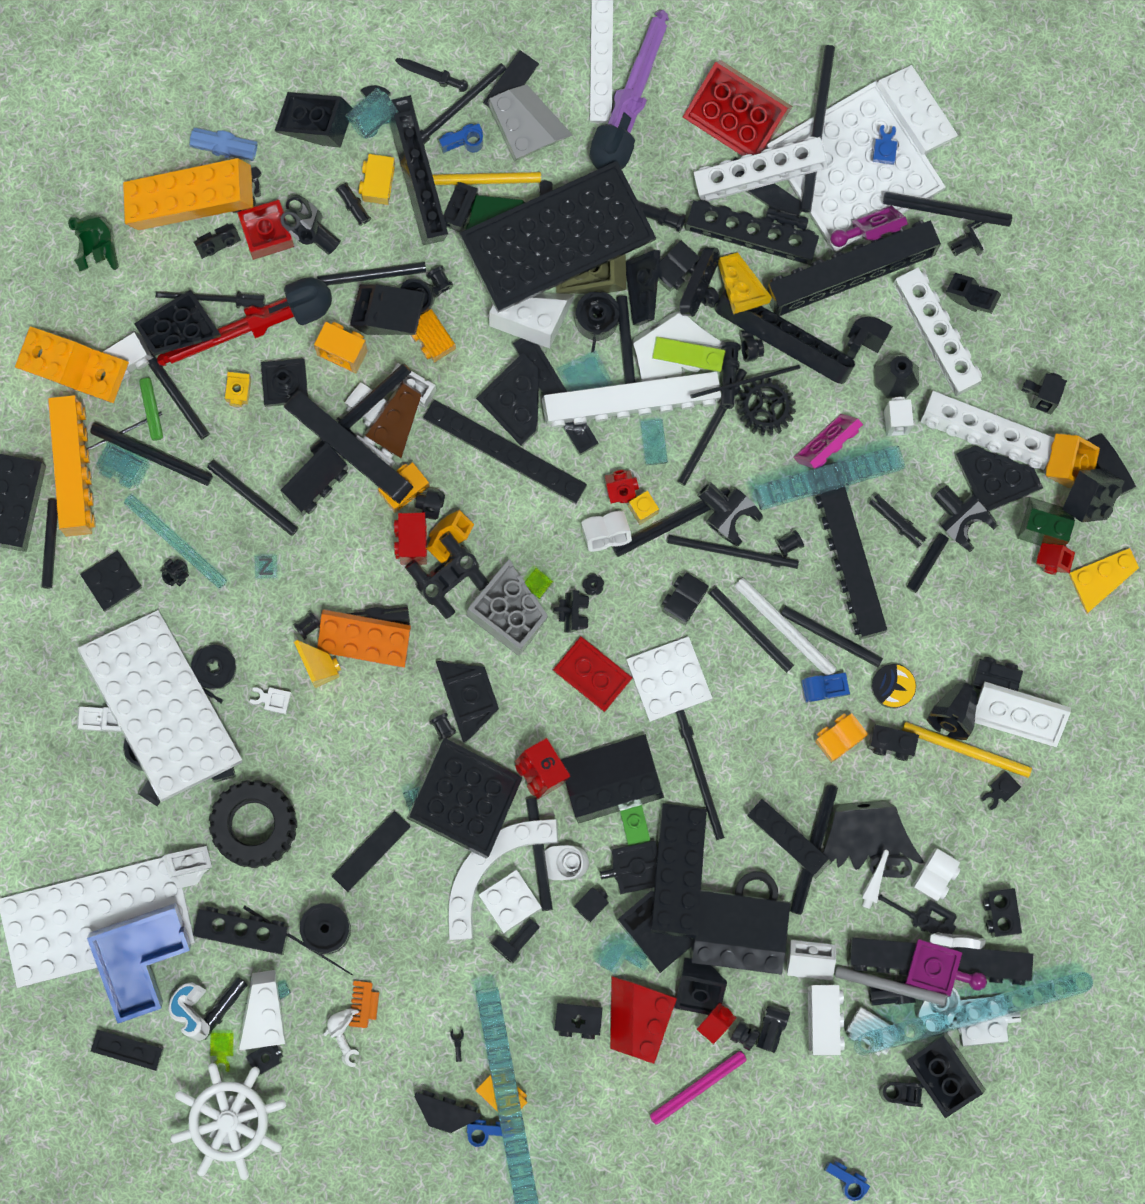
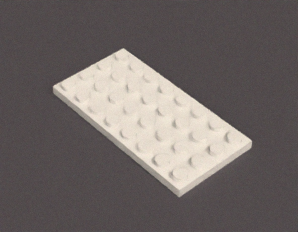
(159, 706)
(51, 924)

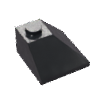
(699, 988)

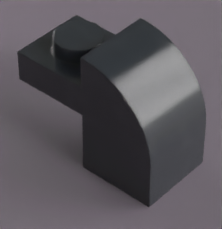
(968, 293)
(867, 332)

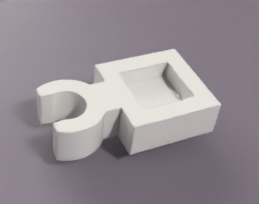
(274, 701)

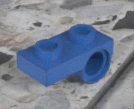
(454, 140)
(825, 687)
(488, 1130)
(838, 1171)

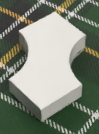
(957, 940)

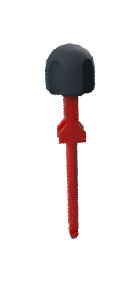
(305, 301)

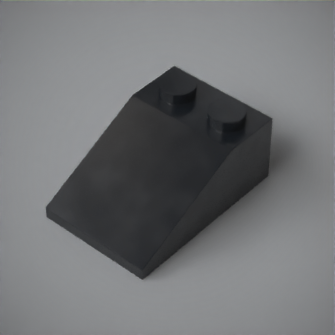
(314, 118)

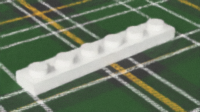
(601, 61)

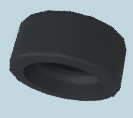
(758, 875)

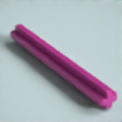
(698, 1087)

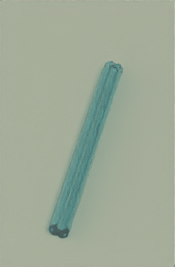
(175, 541)

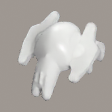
(336, 1027)

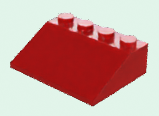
(736, 110)

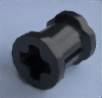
(440, 279)
(789, 543)
(304, 632)
(442, 726)

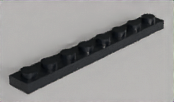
(505, 452)

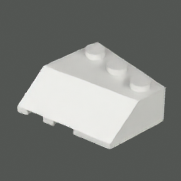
(535, 318)

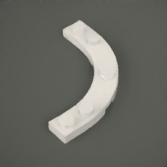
(476, 866)

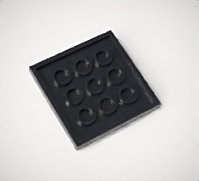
(464, 798)

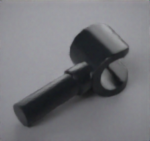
(457, 1043)

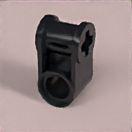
(906, 1093)

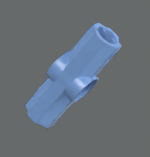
(223, 144)

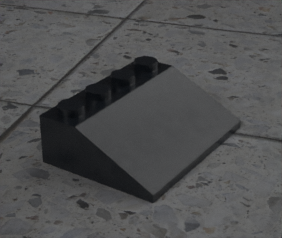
(612, 779)
(741, 932)

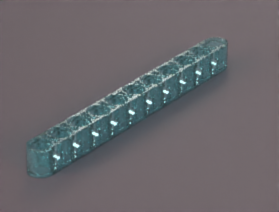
(984, 1011)
(506, 1096)

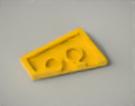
(741, 284)
(1101, 578)

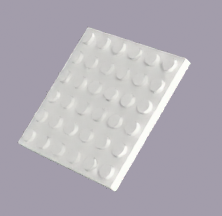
(852, 181)

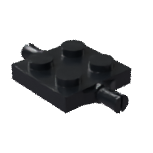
(633, 867)

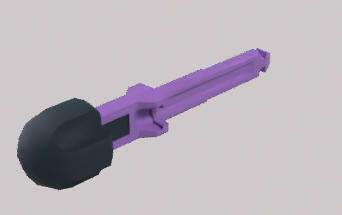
(614, 140)

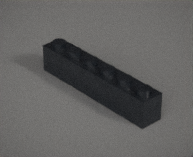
(418, 177)

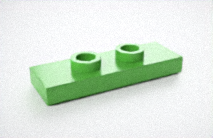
(635, 825)

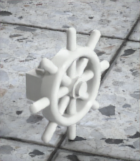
(230, 1123)

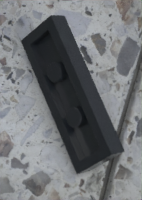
(127, 1050)

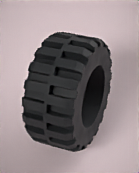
(238, 796)

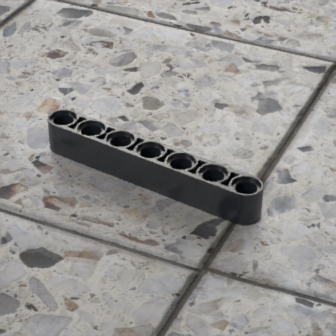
(789, 340)
(348, 446)

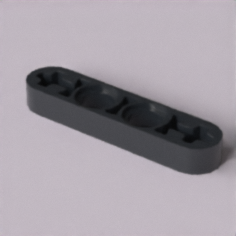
(699, 281)

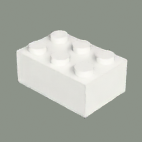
(825, 1020)

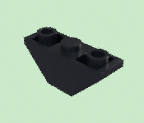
(445, 1114)

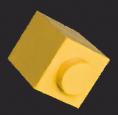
(643, 507)

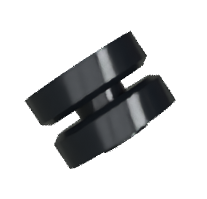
(338, 932)

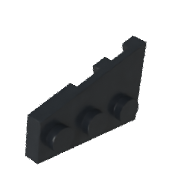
(642, 286)

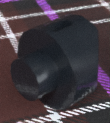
(430, 503)

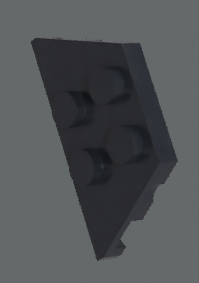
(468, 696)

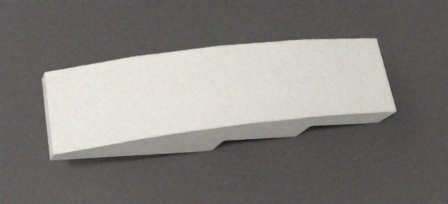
(96, 720)

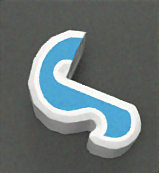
(181, 1011)

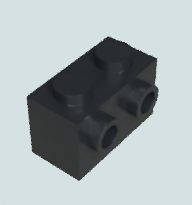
(893, 742)

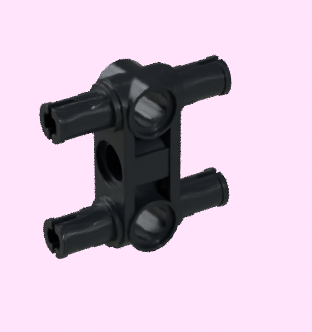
(447, 575)

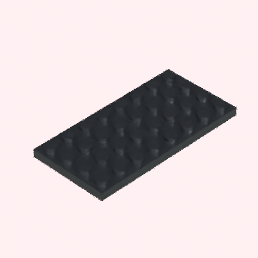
(557, 236)

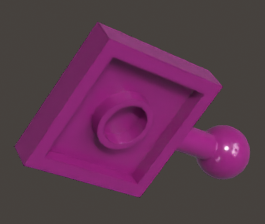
(871, 226)
(937, 969)

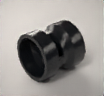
(745, 1035)

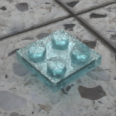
(585, 373)

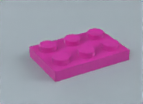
(828, 441)

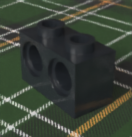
(1008, 912)

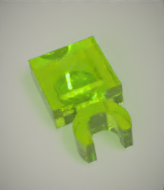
(538, 583)
(222, 1046)

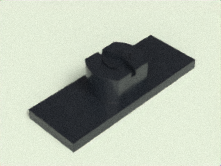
(515, 75)

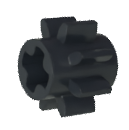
(174, 572)

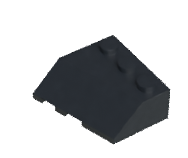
(177, 325)

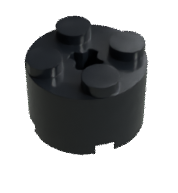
(597, 303)

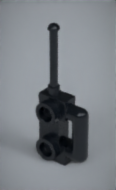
(922, 917)

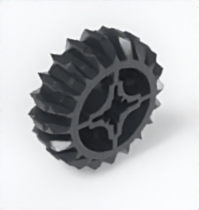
(769, 415)

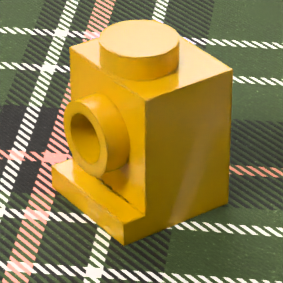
(239, 398)

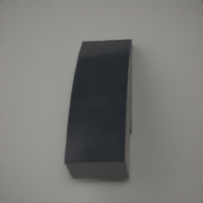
(1111, 461)

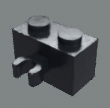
(1047, 392)

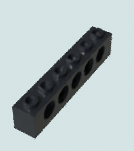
(803, 253)

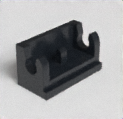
(460, 206)

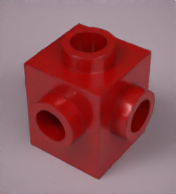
(621, 486)

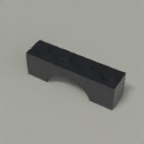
(788, 838)

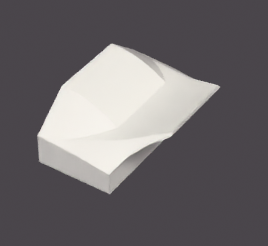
(187, 866)

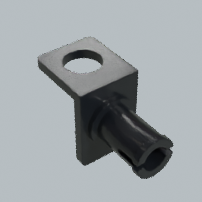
(969, 241)

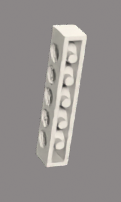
(771, 174)
(957, 381)
(982, 421)

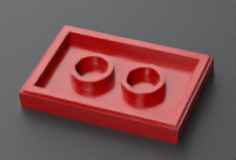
(592, 674)

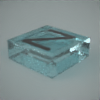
(266, 567)

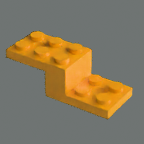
(71, 364)

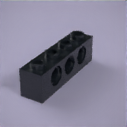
(274, 944)

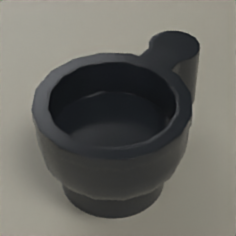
(754, 346)

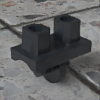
(569, 611)

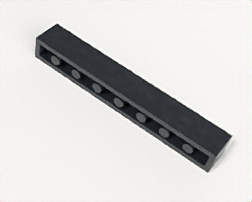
(851, 563)
(898, 956)

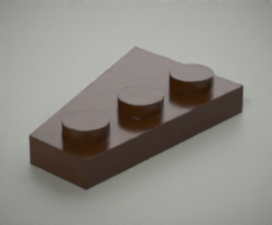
(395, 419)

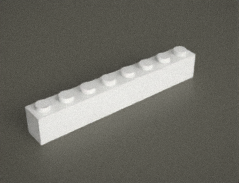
(629, 399)

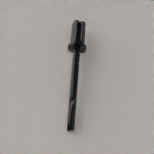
(240, 299)

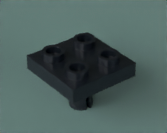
(282, 380)

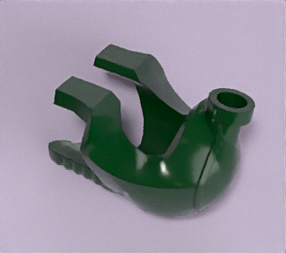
(94, 237)

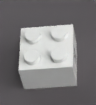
(510, 901)

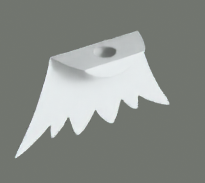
(670, 327)

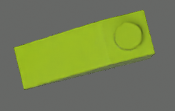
(688, 354)

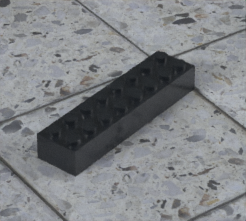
(853, 268)

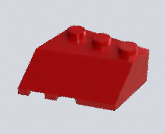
(638, 1019)

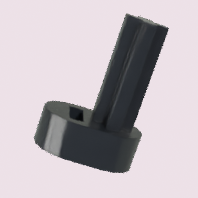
(511, 950)

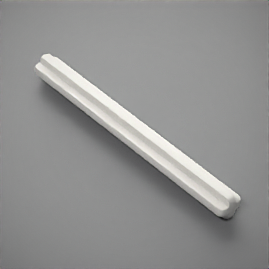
(785, 627)

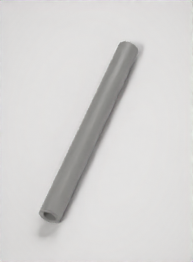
(891, 986)

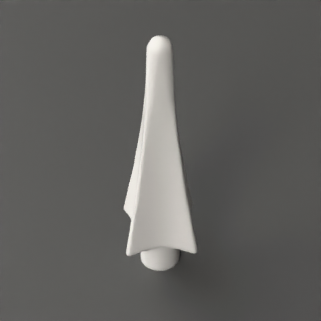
(871, 891)

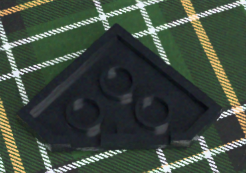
(515, 399)
(996, 478)

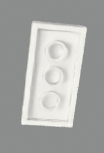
(916, 109)
(1021, 714)

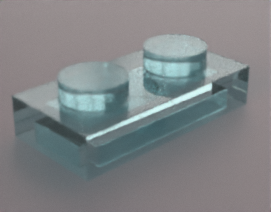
(654, 442)

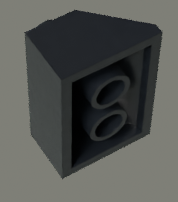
(315, 480)
(946, 1075)

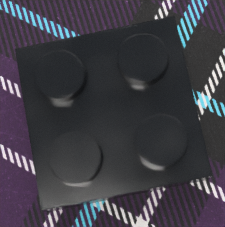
(111, 581)

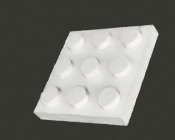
(669, 679)

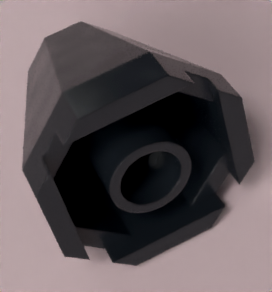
(896, 376)
(955, 712)

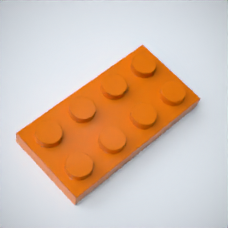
(364, 638)

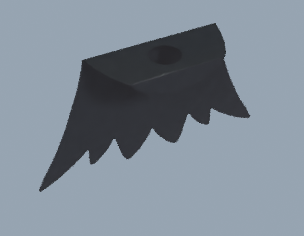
(866, 831)

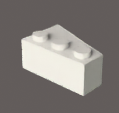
(263, 1013)

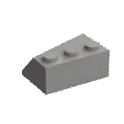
(526, 122)
(508, 610)

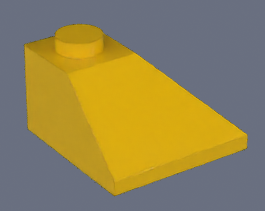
(318, 664)

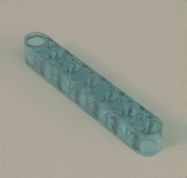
(829, 477)

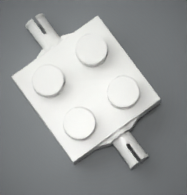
(987, 1032)

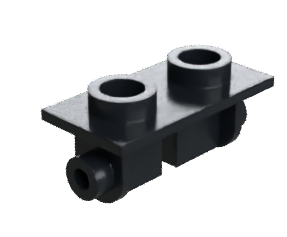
(225, 237)

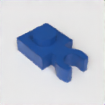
(885, 148)

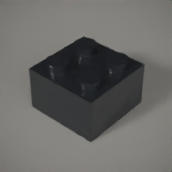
(1093, 495)

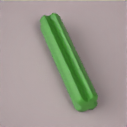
(151, 409)

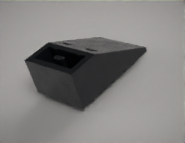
(387, 310)
(658, 948)

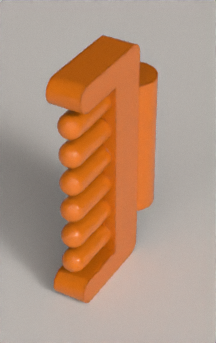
(369, 1004)

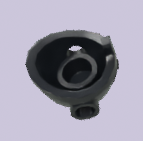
(422, 286)

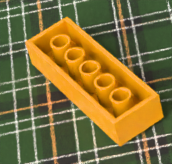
(188, 194)
(70, 466)

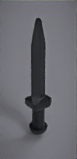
(444, 78)

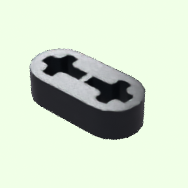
(892, 860)

